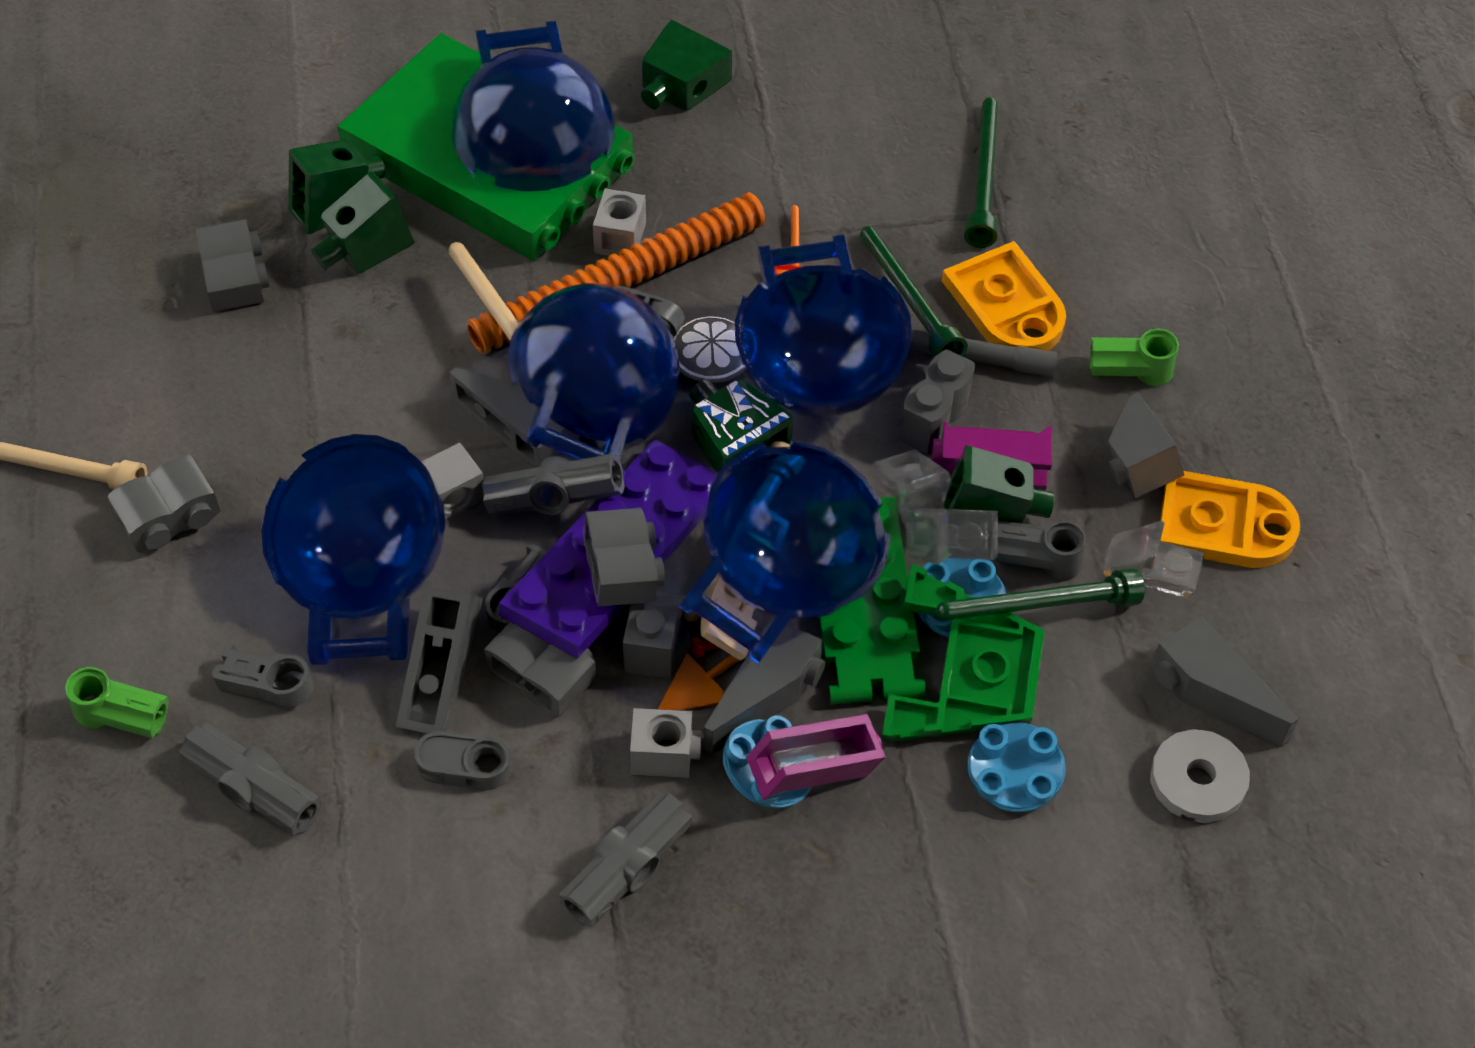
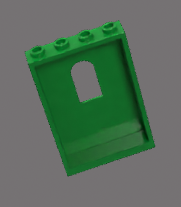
(412, 133)

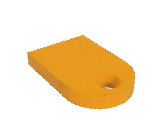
(1007, 296)
(1228, 520)

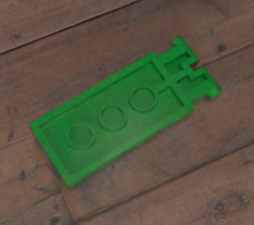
(874, 637)

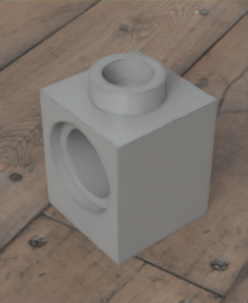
(618, 221)
(456, 478)
(656, 725)

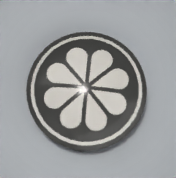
(708, 350)

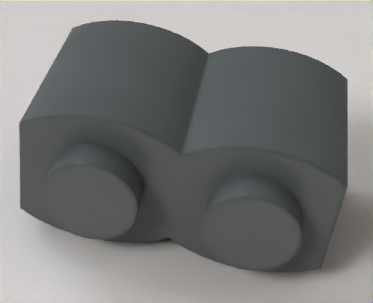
(230, 264)
(936, 399)
(164, 503)
(622, 557)
(539, 669)

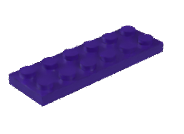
(558, 592)

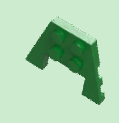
(986, 670)

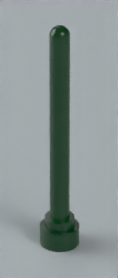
(981, 225)
(940, 335)
(1121, 588)

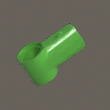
(1148, 357)
(118, 703)

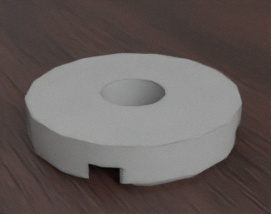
(1203, 751)

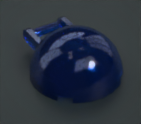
(531, 113)
(821, 333)
(595, 367)
(788, 537)
(354, 540)

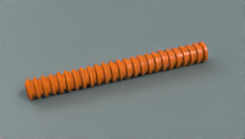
(638, 262)

